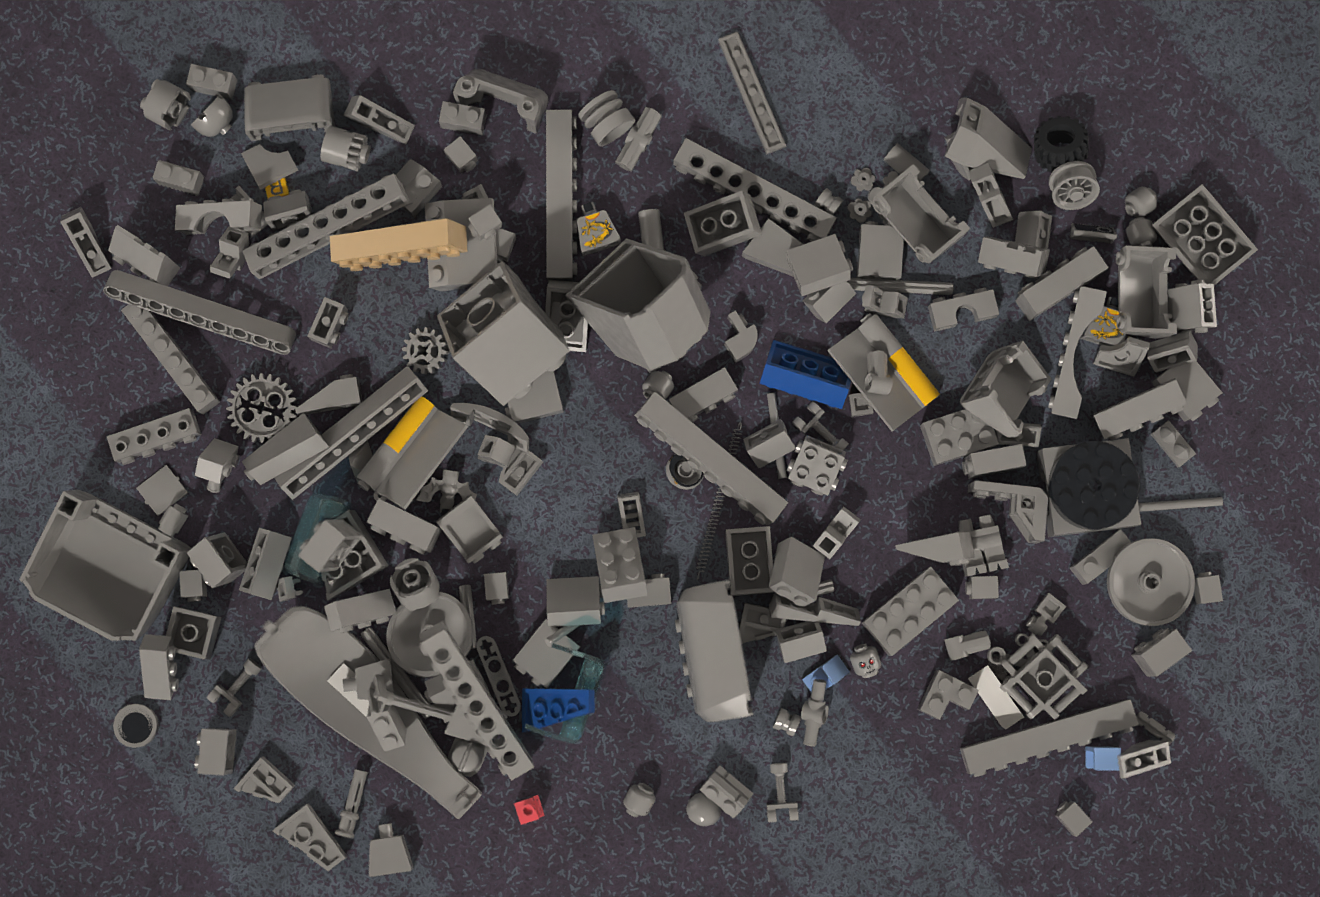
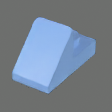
(830, 671)

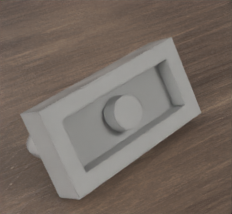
(1173, 443)

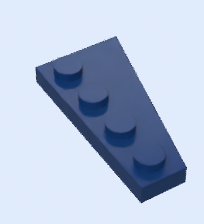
(554, 706)

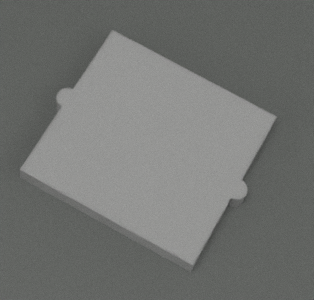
(162, 490)

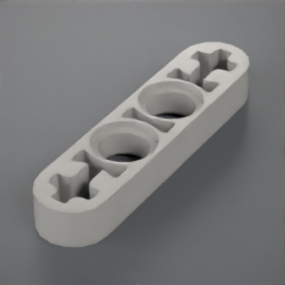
(495, 677)

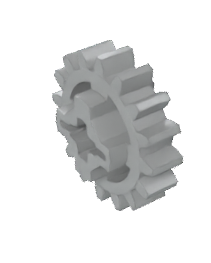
(418, 344)

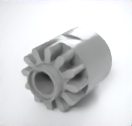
(345, 148)

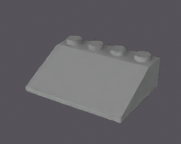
(1204, 236)
(470, 266)

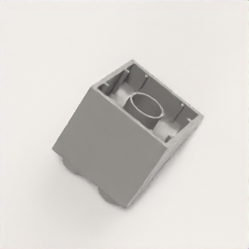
(502, 335)

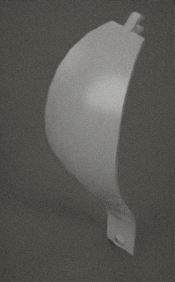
(306, 654)

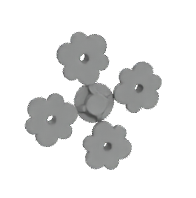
(867, 185)

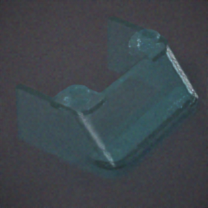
(589, 678)

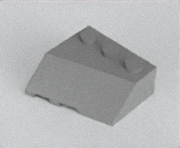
(142, 257)
(359, 565)

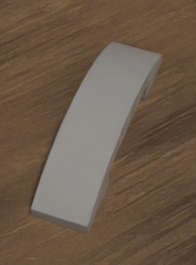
(469, 412)

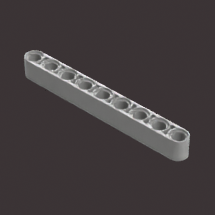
(199, 312)

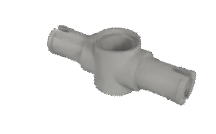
(814, 712)

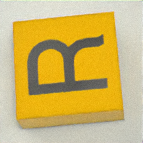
(278, 188)

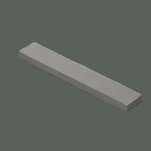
(752, 92)

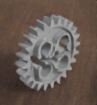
(267, 389)

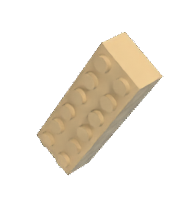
(399, 244)

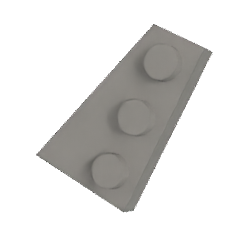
(311, 836)

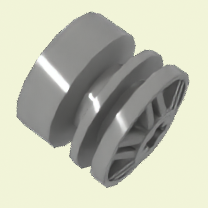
(606, 118)

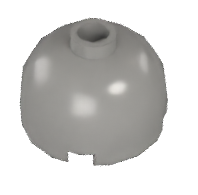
(214, 118)

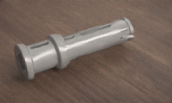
(349, 814)

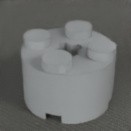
(165, 104)
(415, 584)

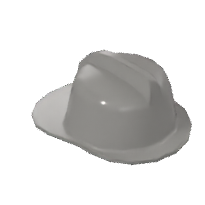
(467, 756)

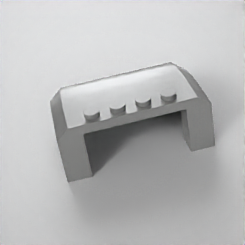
(103, 567)
(712, 652)

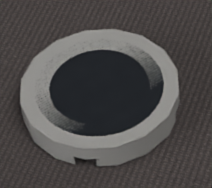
(135, 725)

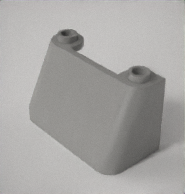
(529, 100)
(287, 106)
(918, 216)
(1144, 291)
(1004, 387)

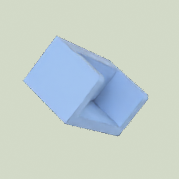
(1102, 758)

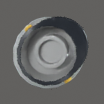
(682, 474)

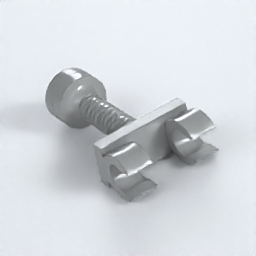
(818, 412)
(251, 668)
(779, 770)

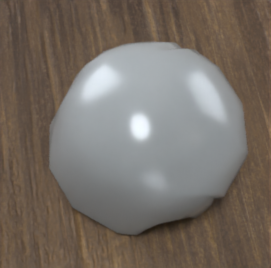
(703, 810)

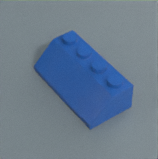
(805, 374)

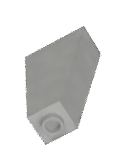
(771, 247)
(285, 450)

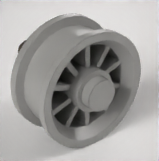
(1074, 185)

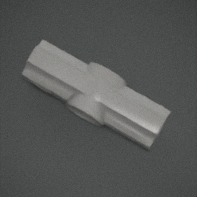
(638, 138)

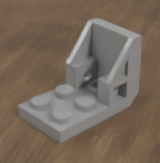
(1028, 518)

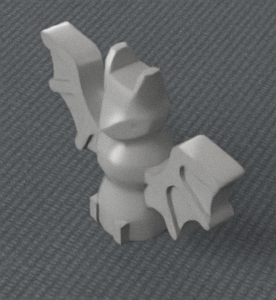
(449, 487)

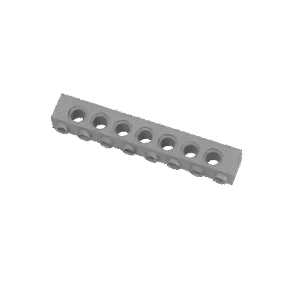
(690, 151)
(319, 236)
(440, 637)

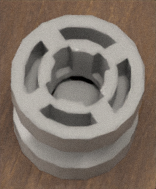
(828, 202)
(786, 722)

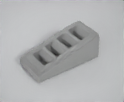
(626, 497)

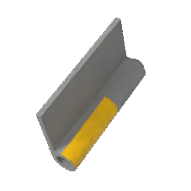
(910, 386)
(411, 453)

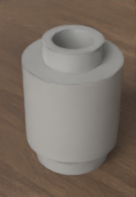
(173, 520)

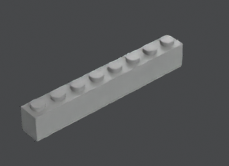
(559, 194)
(354, 430)
(711, 459)
(1049, 736)

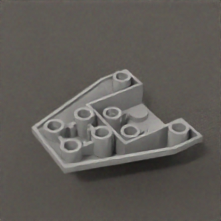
(985, 139)

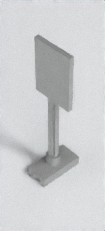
(457, 725)

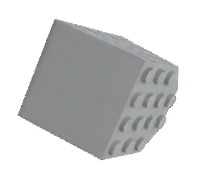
(643, 304)

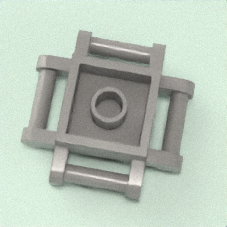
(1044, 677)

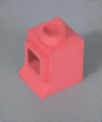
(529, 809)

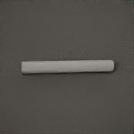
(559, 634)

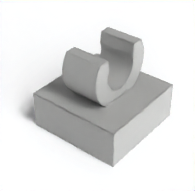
(286, 588)

